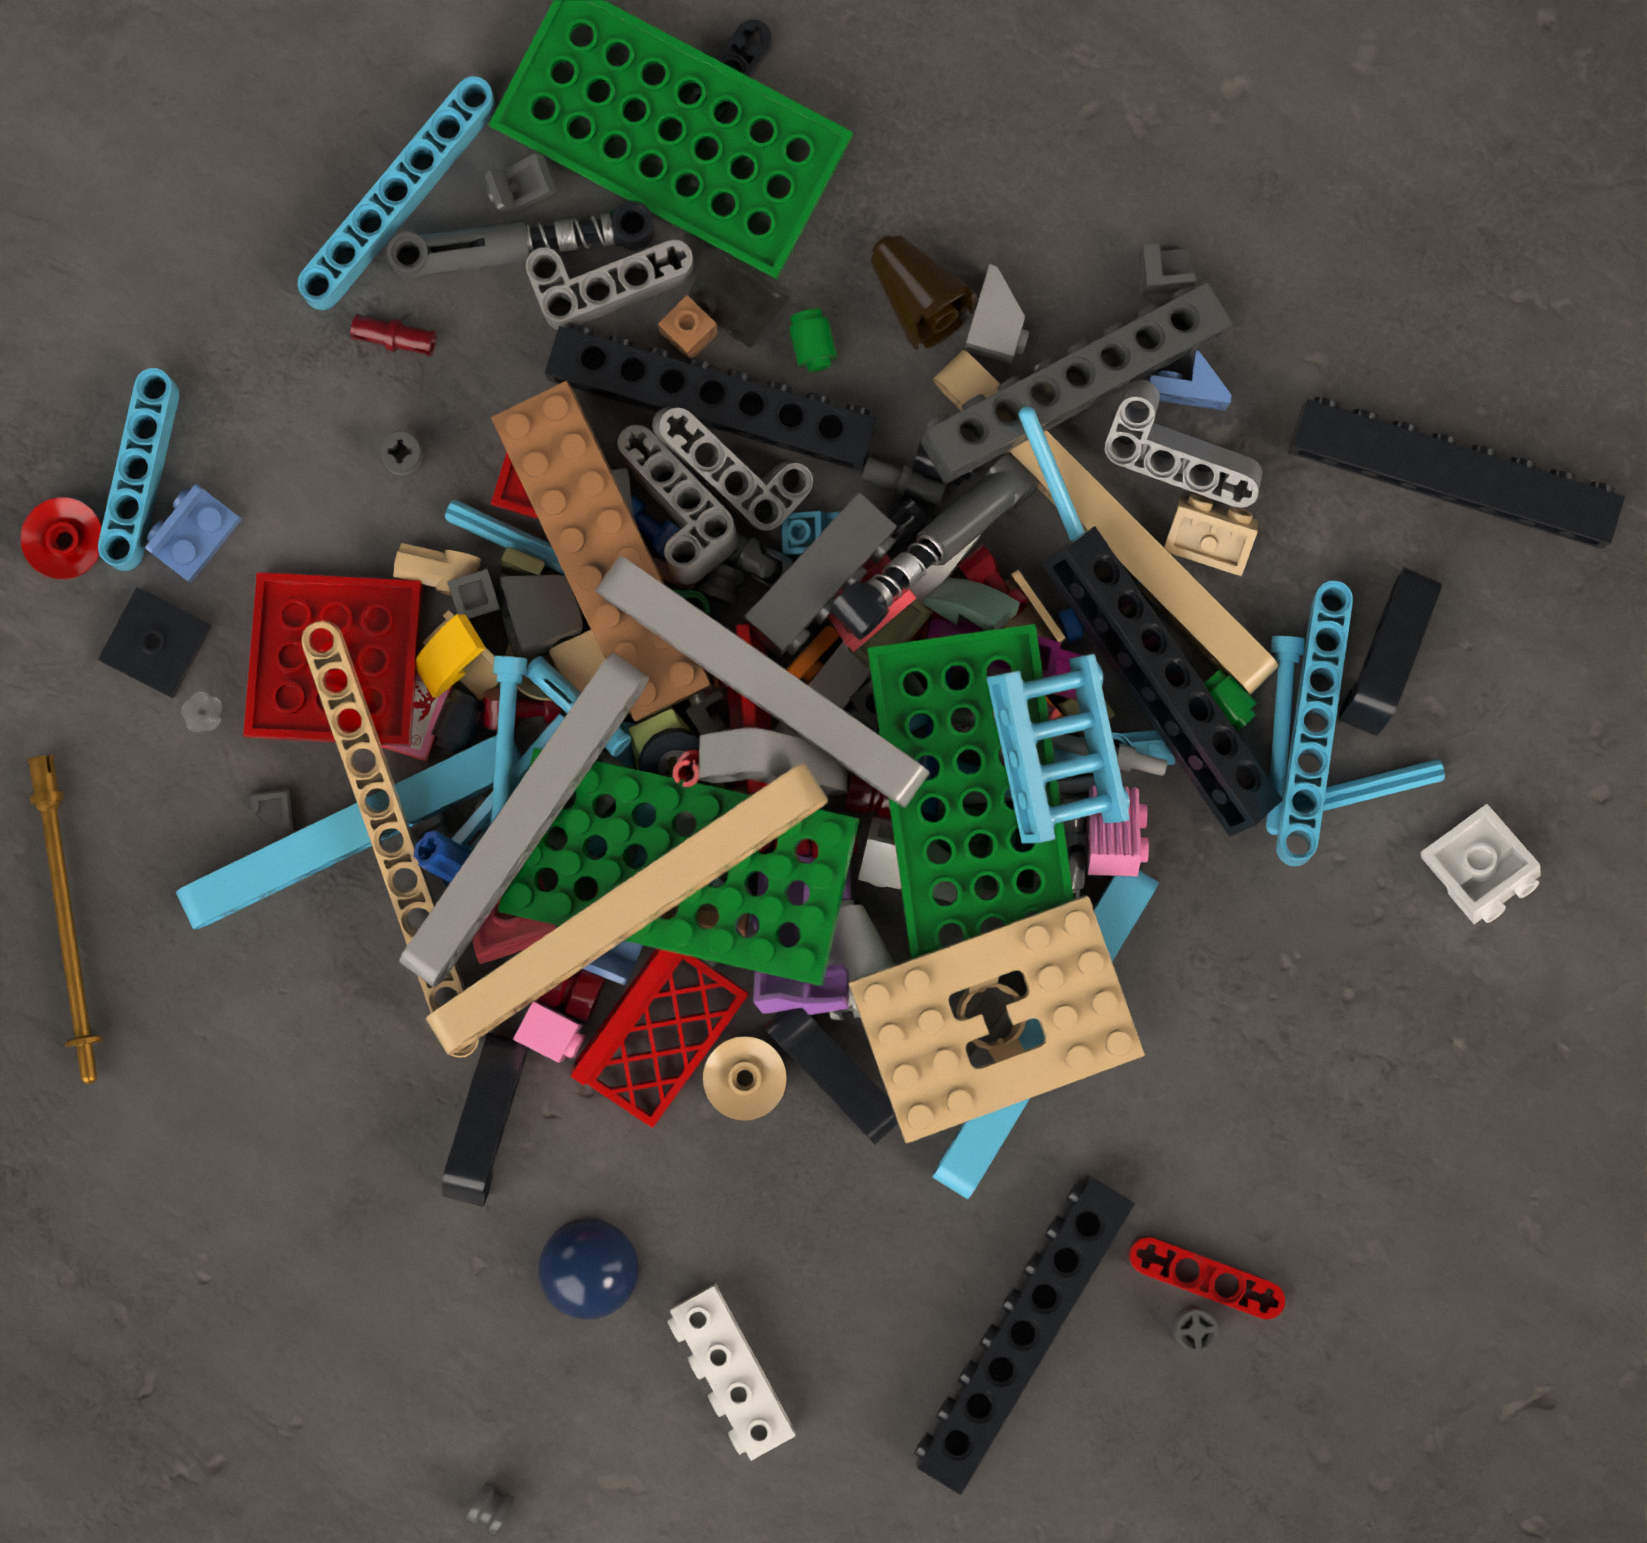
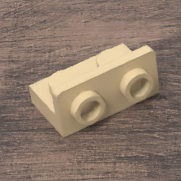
(1212, 534)

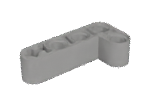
(610, 275)
(1186, 453)
(725, 462)
(672, 496)
(765, 757)

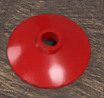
(44, 529)

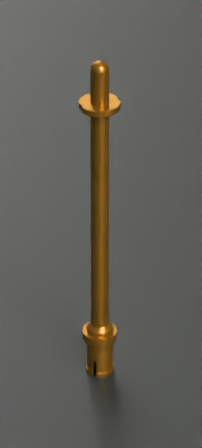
(47, 801)

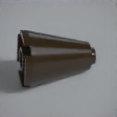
(921, 291)

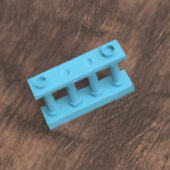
(1019, 741)

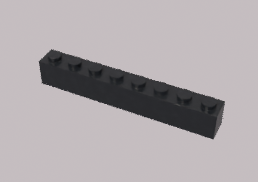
(1456, 473)

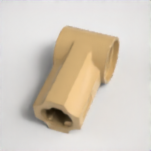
(432, 566)

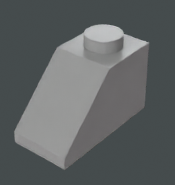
(997, 321)

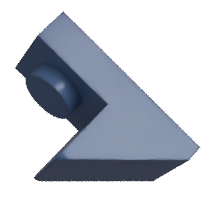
(1200, 390)

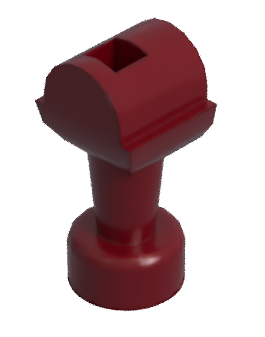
(984, 568)
(524, 709)

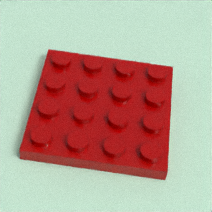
(382, 637)

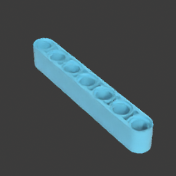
(399, 173)
(1323, 705)

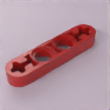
(1205, 1280)

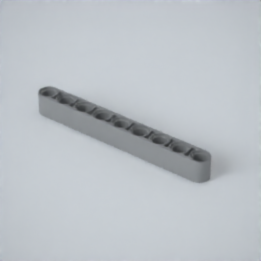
(762, 681)
(524, 819)

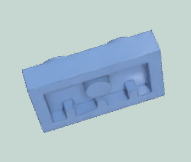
(192, 532)

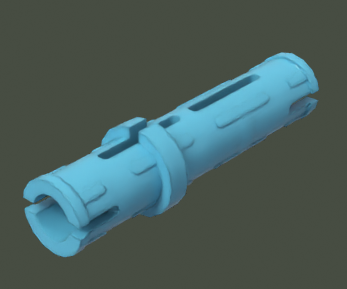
(550, 682)

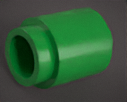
(812, 340)
(1231, 698)

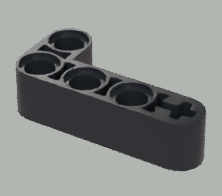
(1391, 653)
(833, 1071)
(483, 1120)

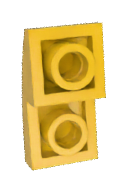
(447, 654)

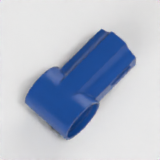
(440, 855)

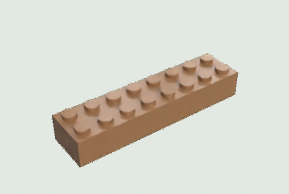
(588, 532)

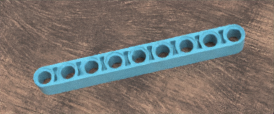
(337, 836)
(983, 1136)

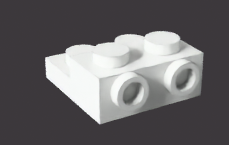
(1482, 865)

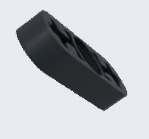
(755, 54)

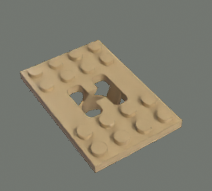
(924, 1046)

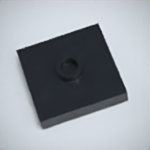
(154, 642)

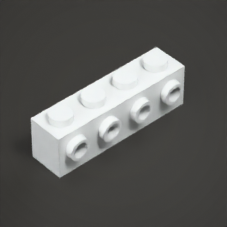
(732, 1372)

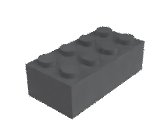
(820, 575)

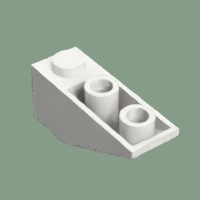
(881, 867)

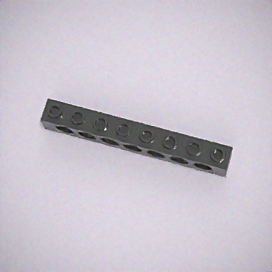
(1196, 307)

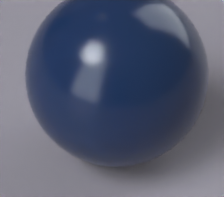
(588, 1269)

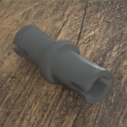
(903, 481)

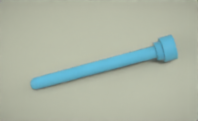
(1050, 472)
(1287, 653)
(509, 674)

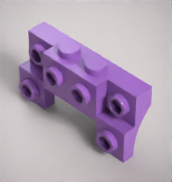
(780, 993)

